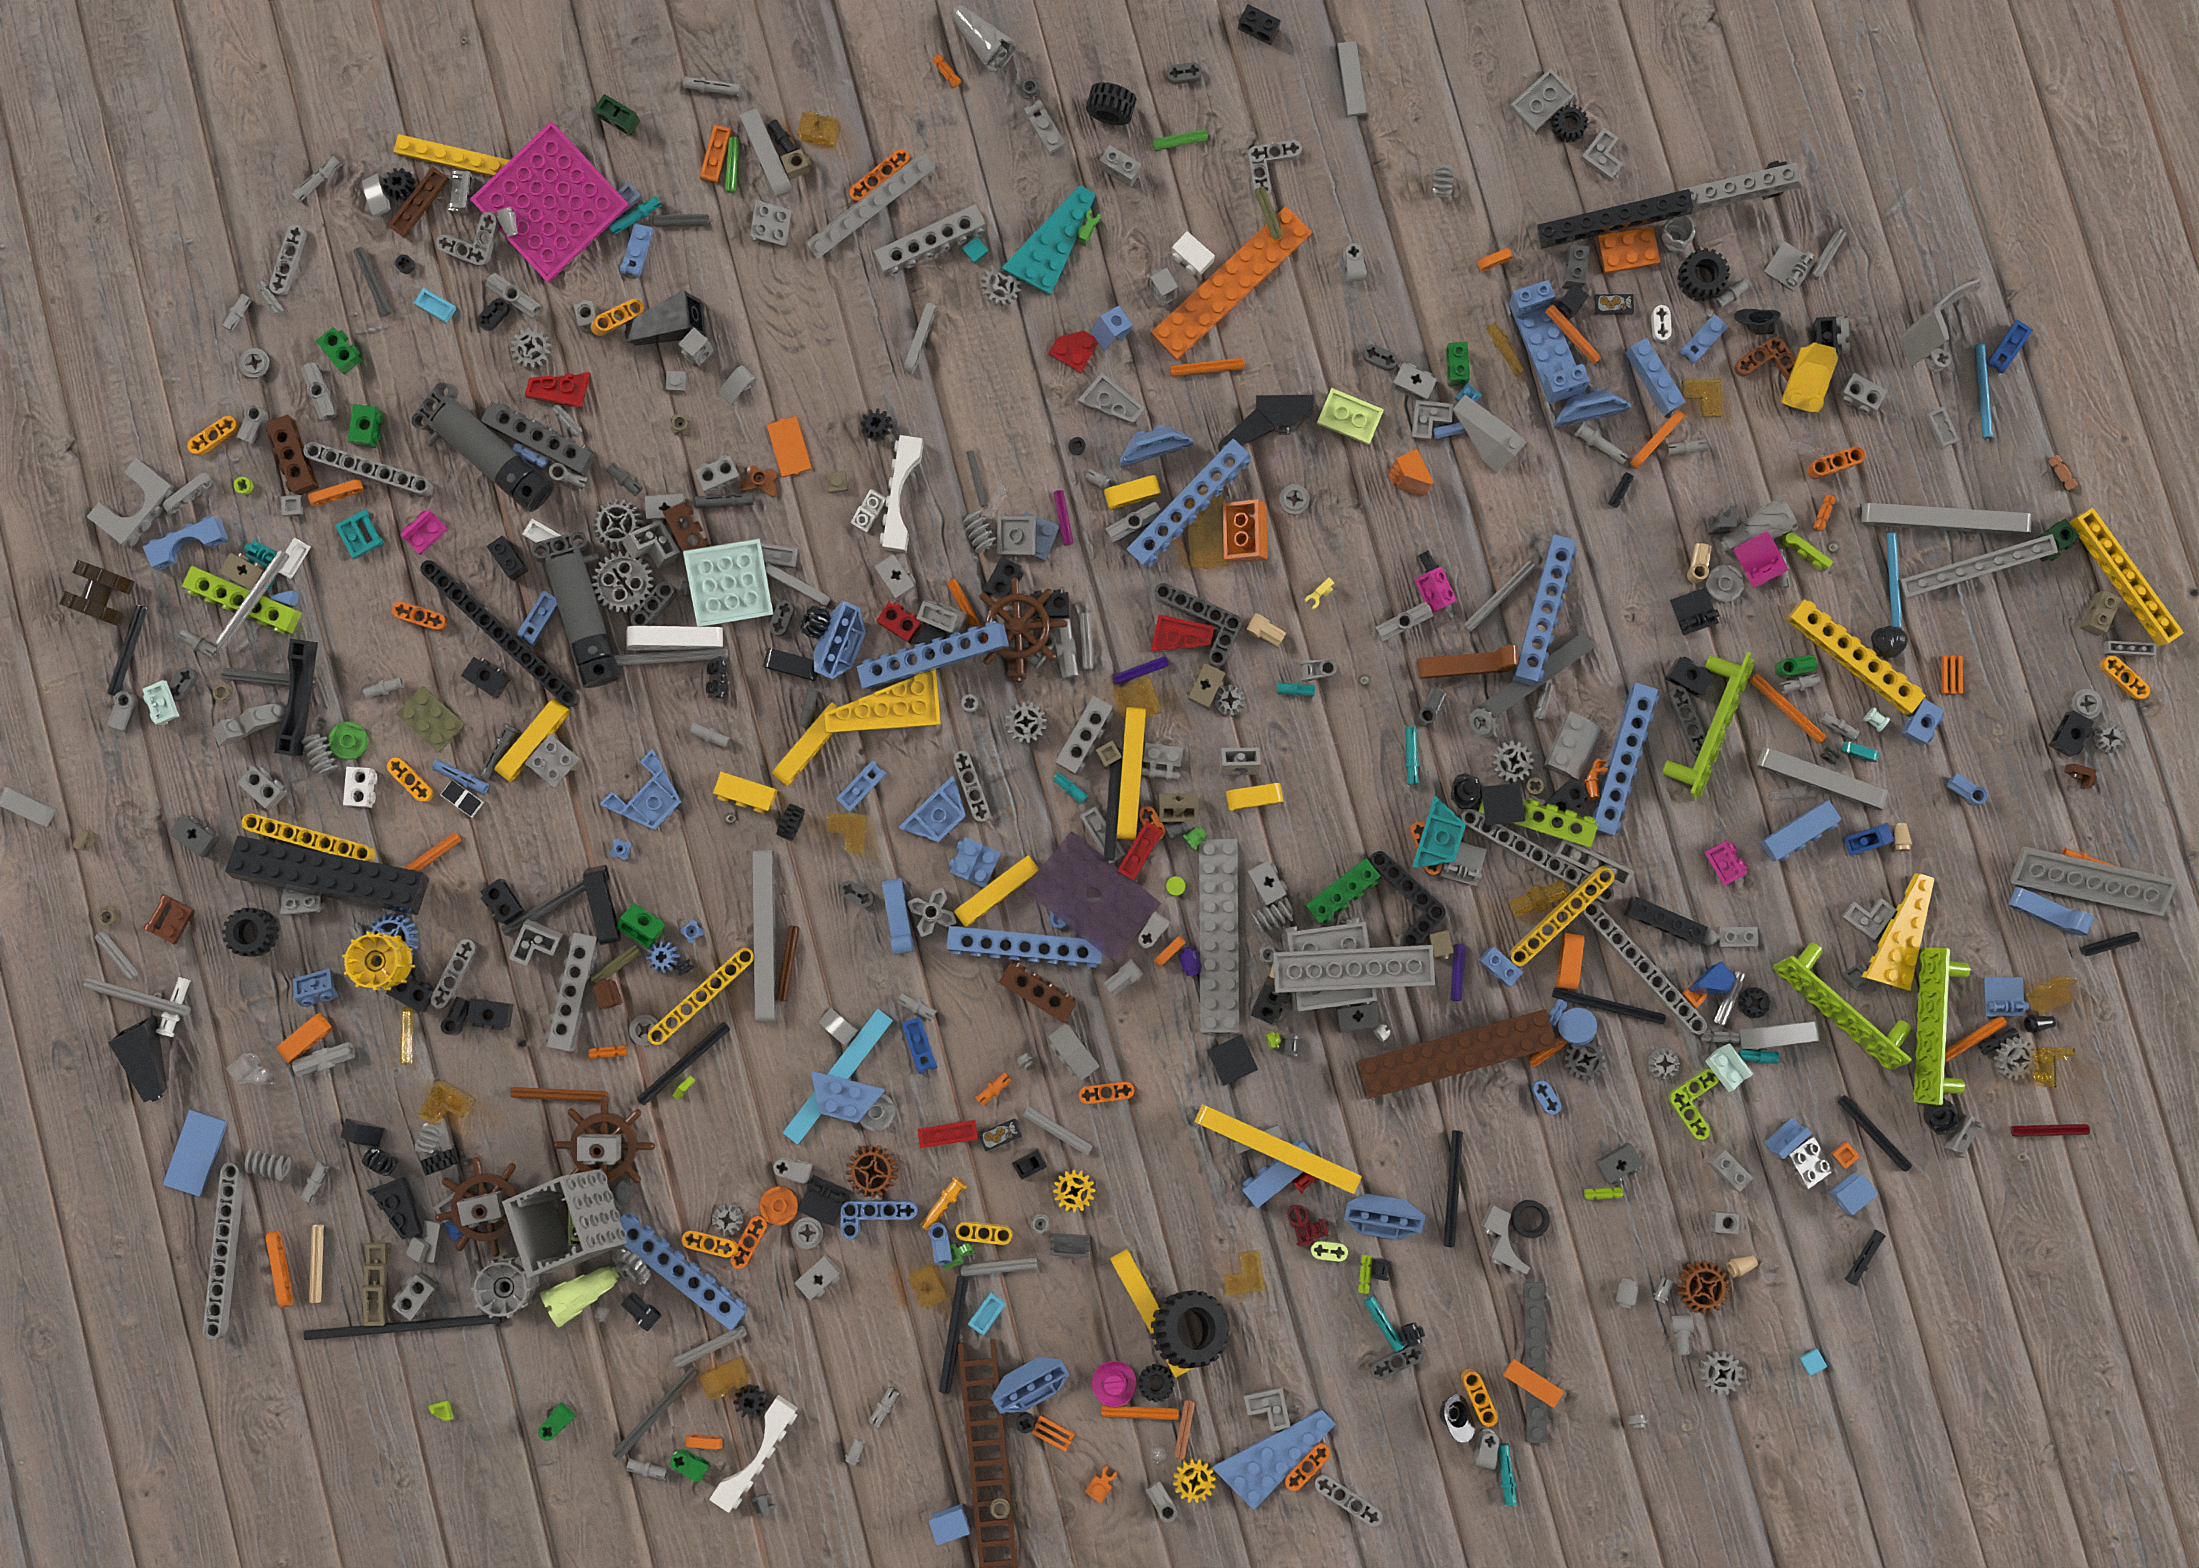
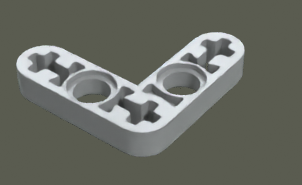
(1262, 162)
(476, 247)

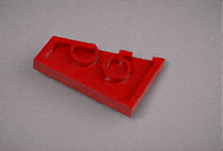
(560, 390)
(1180, 633)

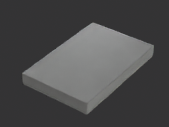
(1542, 100)

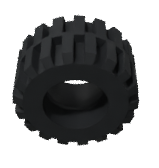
(1111, 103)
(1710, 261)
(235, 928)

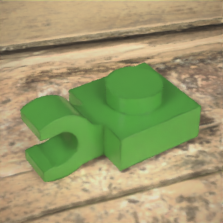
(1086, 231)
(957, 1254)

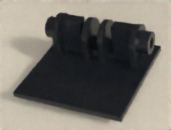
(1694, 611)
(714, 670)
(823, 1200)

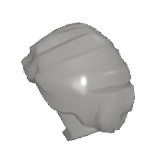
(1678, 233)

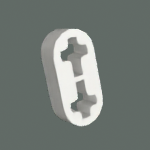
(1656, 323)

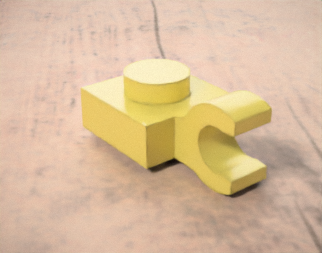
(1324, 589)

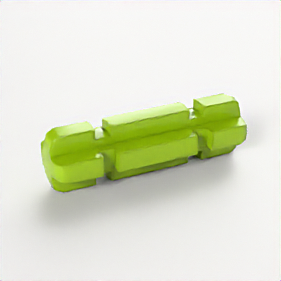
(1603, 1193)
(1365, 1274)

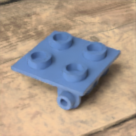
(2004, 996)

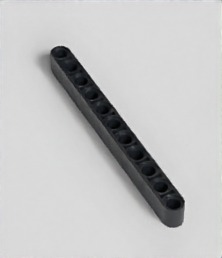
(493, 627)

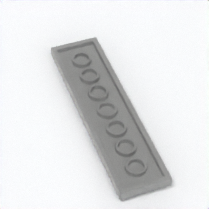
(2093, 881)
(1353, 968)

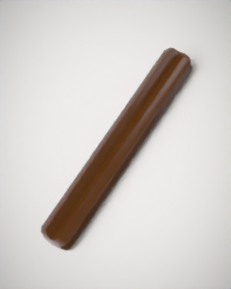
(787, 964)

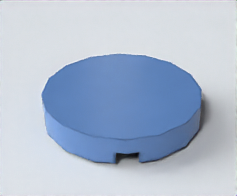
(1577, 1026)

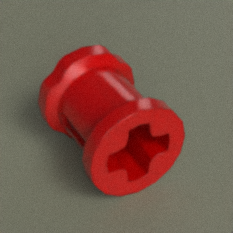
(1303, 1181)

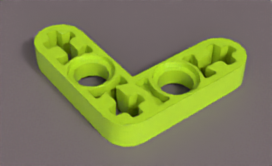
(1687, 1097)

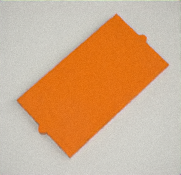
(789, 446)

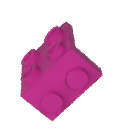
(1760, 559)

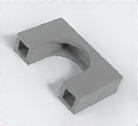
(128, 529)

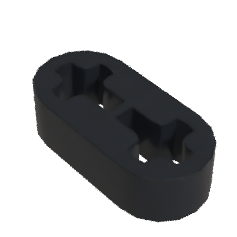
(493, 314)

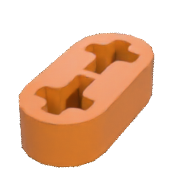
(1494, 259)
(1154, 817)
(1169, 951)
(703, 1441)

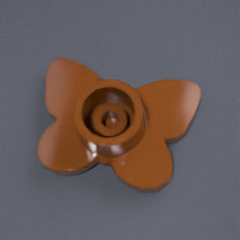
(760, 479)

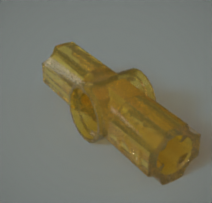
(1538, 898)

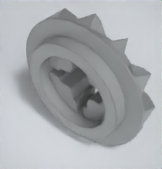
(247, 359)
(1301, 493)
(2089, 696)
(1223, 706)
(1476, 719)
(2103, 743)
(635, 1029)
(1657, 1057)
(732, 1227)
(814, 1239)

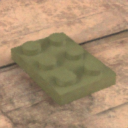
(430, 719)

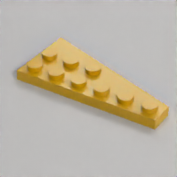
(897, 706)
(1901, 941)

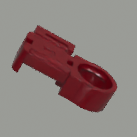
(1306, 1231)

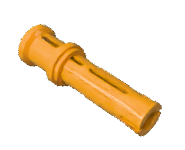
(948, 1196)

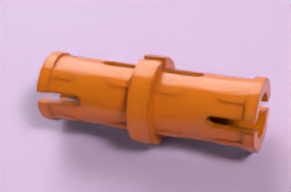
(993, 1089)

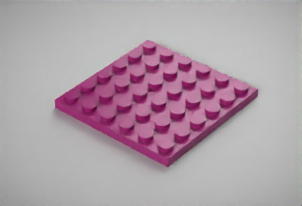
(556, 201)

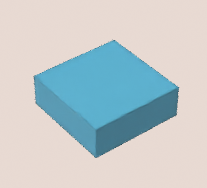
(1812, 1362)

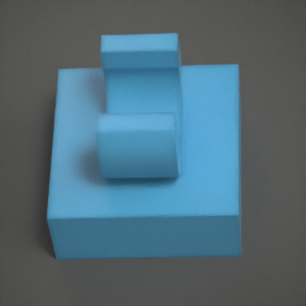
(1470, 392)

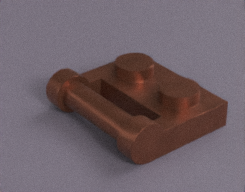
(175, 921)

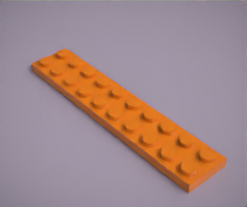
(1230, 284)

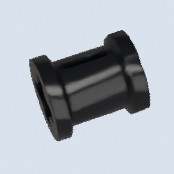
(1381, 1269)
(1029, 1427)

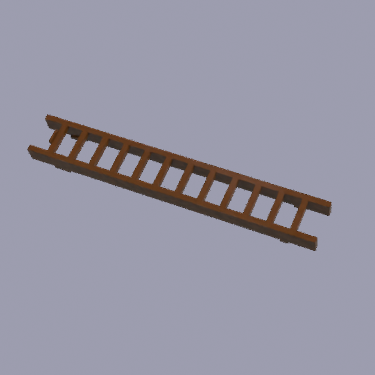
(973, 1464)

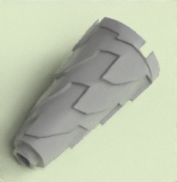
(986, 40)
(1771, 518)

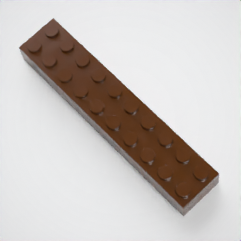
(1456, 1054)

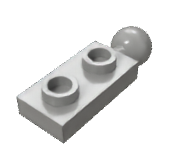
(1732, 937)

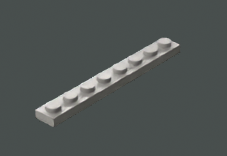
(870, 205)
(1978, 566)

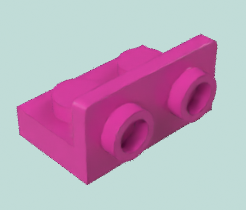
(423, 531)
(1435, 589)
(1726, 862)

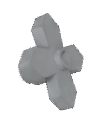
(922, 908)

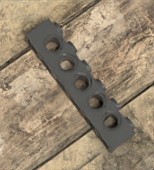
(497, 412)

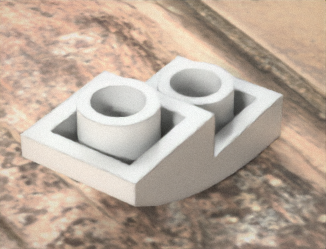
(869, 510)

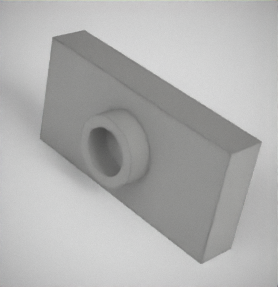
(1942, 427)

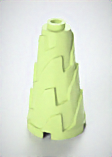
(570, 1297)

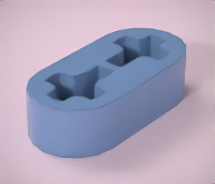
(1549, 1095)

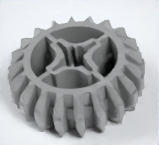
(612, 529)

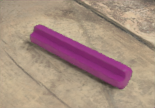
(1063, 517)

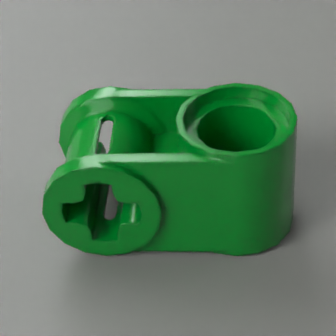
(557, 1421)
(691, 1465)

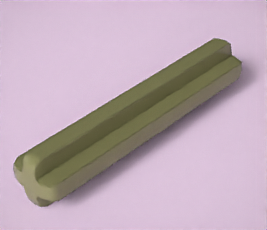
(1268, 213)
(616, 964)

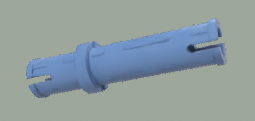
(479, 785)

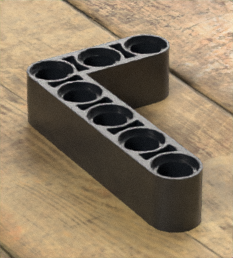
(1411, 896)

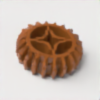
(881, 1173)
(1717, 1279)

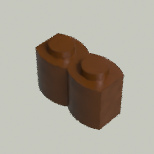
(607, 994)

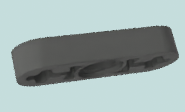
(1412, 1361)

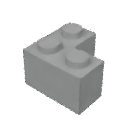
(652, 540)
(533, 937)
(1072, 1052)

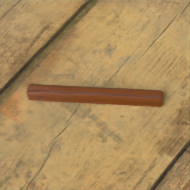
(557, 1094)

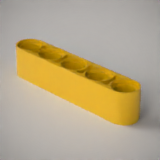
(542, 726)
(803, 750)
(996, 891)

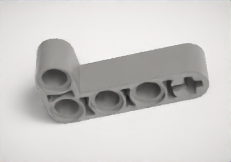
(1779, 1035)

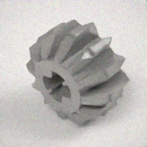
(1442, 181)
(429, 1139)

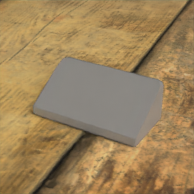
(432, 1235)

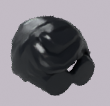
(1889, 641)
(1466, 791)
(1941, 1115)

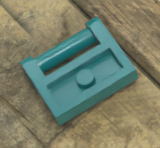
(353, 536)

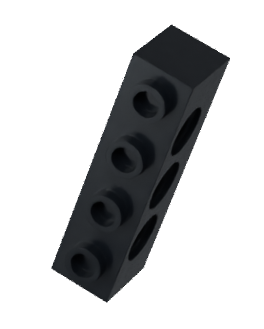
(1665, 921)

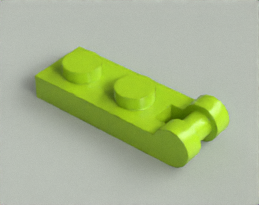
(1806, 551)

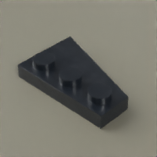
(398, 1205)

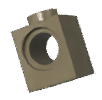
(796, 171)
(1441, 944)

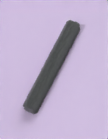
(372, 281)

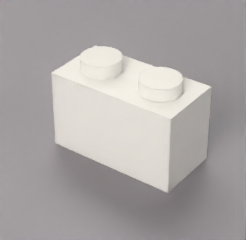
(1192, 254)

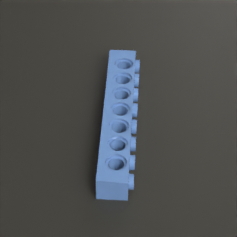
(1232, 450)
(1565, 548)
(996, 640)
(1650, 698)
(956, 935)
(682, 1282)

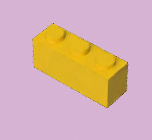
(745, 792)

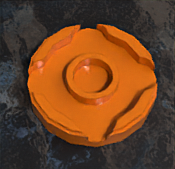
(779, 1205)

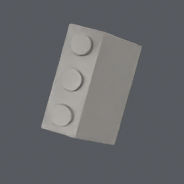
(1573, 746)

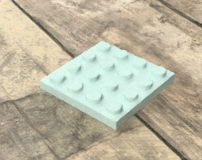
(728, 582)

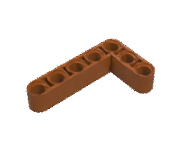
(1502, 660)

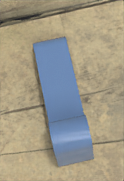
(2049, 912)
(898, 916)
(880, 1214)

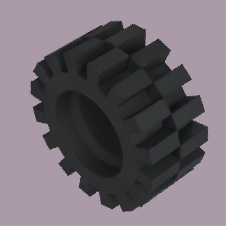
(1574, 113)
(790, 822)
(439, 1161)
(1156, 1395)

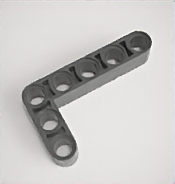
(1204, 616)

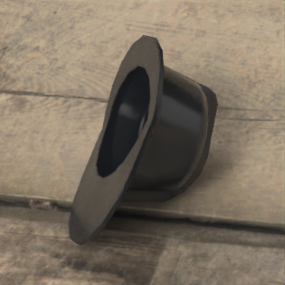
(1758, 321)
(1457, 1417)

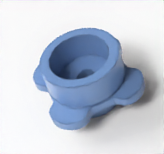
(625, 849)
(692, 936)

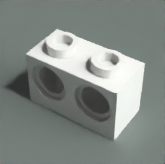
(354, 787)

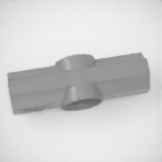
(505, 289)
(322, 401)
(1123, 528)
(1393, 627)
(1066, 651)
(323, 1059)

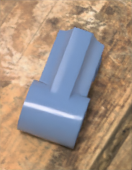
(1966, 789)
(940, 1245)

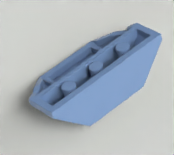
(1591, 406)
(1154, 444)
(841, 642)
(1383, 1217)
(1030, 1385)

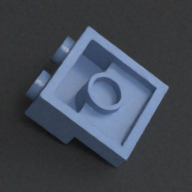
(974, 862)

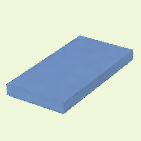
(195, 1153)

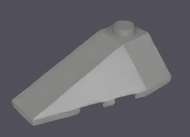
(1489, 435)

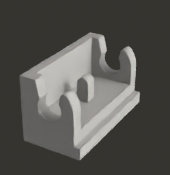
(461, 192)
(1963, 1135)

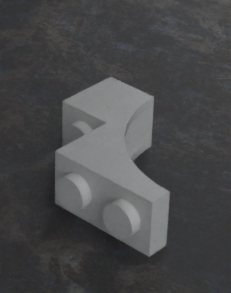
(251, 720)
(1497, 1222)

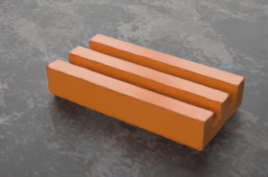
(1959, 674)
(1067, 1441)

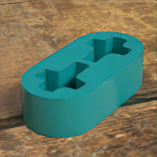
(1860, 752)

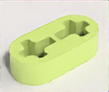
(1330, 1246)

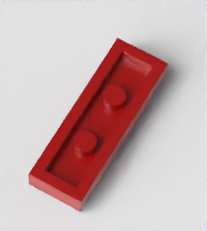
(1140, 850)
(947, 1133)

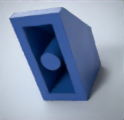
(1868, 839)
(1714, 980)

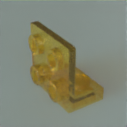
(1137, 695)
(2051, 995)
(2046, 1064)

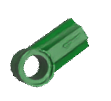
(1796, 666)

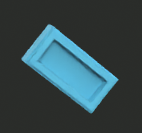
(435, 305)
(987, 1313)

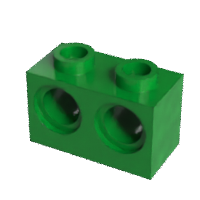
(338, 351)
(1457, 363)

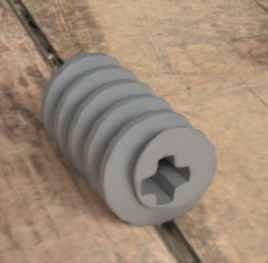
(979, 532)
(319, 755)
(1273, 915)
(267, 1166)

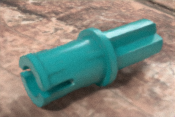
(1296, 689)
(1069, 787)
(1759, 1056)

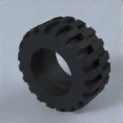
(1213, 1329)

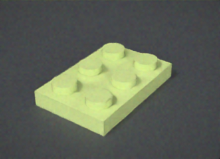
(1350, 416)

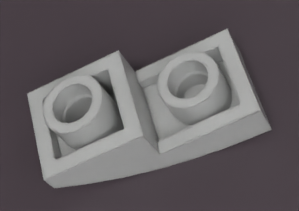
(375, 195)

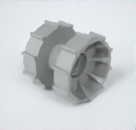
(494, 1298)

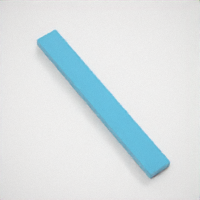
(844, 1069)

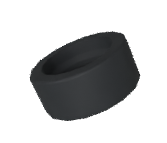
(1530, 1233)

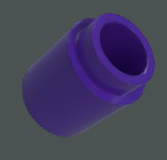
(1190, 961)

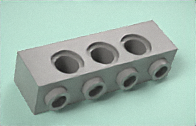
(1095, 707)
(1591, 860)

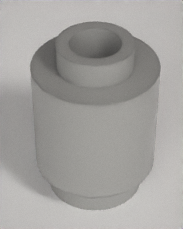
(1627, 1292)

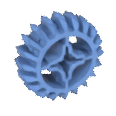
(403, 925)

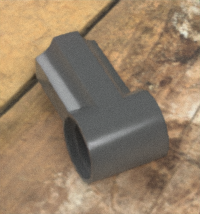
(1431, 706)

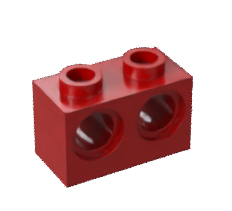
(896, 626)

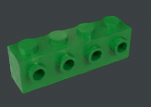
(1342, 890)

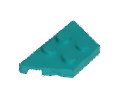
(1440, 836)

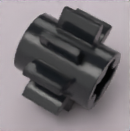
(1412, 1334)

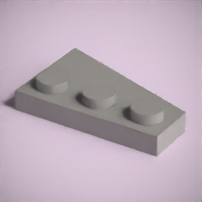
(1111, 400)

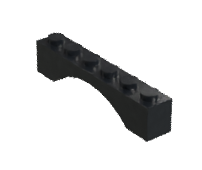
(301, 668)

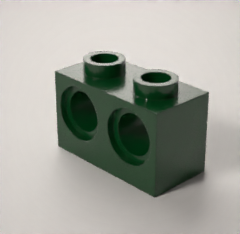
(617, 115)
(2070, 535)

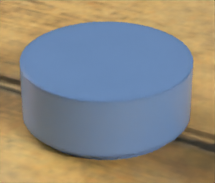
(1056, 922)

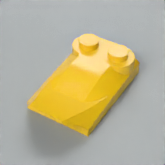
(1810, 377)

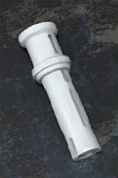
(169, 1019)

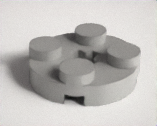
(1843, 335)

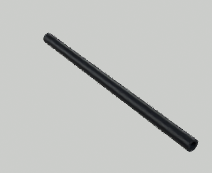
(401, 1327)

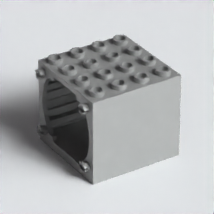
(1347, 936)
(539, 1229)

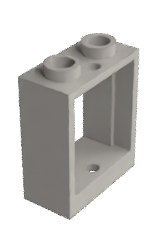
(941, 616)

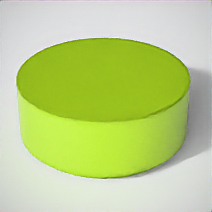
(1175, 886)

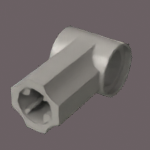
(251, 426)
(121, 712)
(1126, 975)
(1161, 1500)

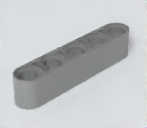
(766, 152)

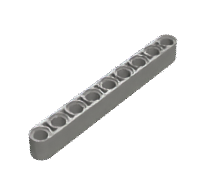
(1946, 519)
(1526, 854)
(764, 936)
(1651, 970)
(217, 1256)

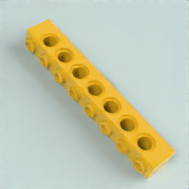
(2126, 577)
(1799, 619)

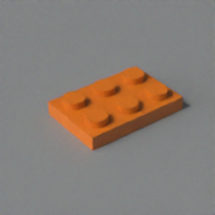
(1628, 250)

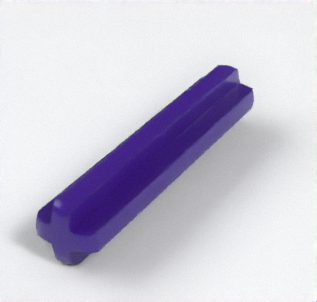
(1141, 670)
(1458, 972)

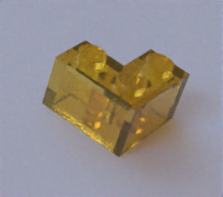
(445, 1098)
(723, 1377)

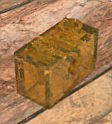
(826, 135)
(937, 1291)

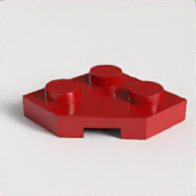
(1074, 349)

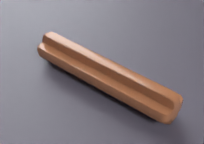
(1184, 1429)

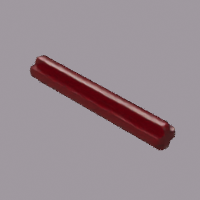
(2050, 1130)

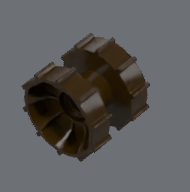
(96, 592)

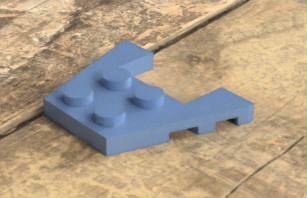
(653, 801)

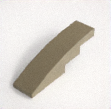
(375, 1281)

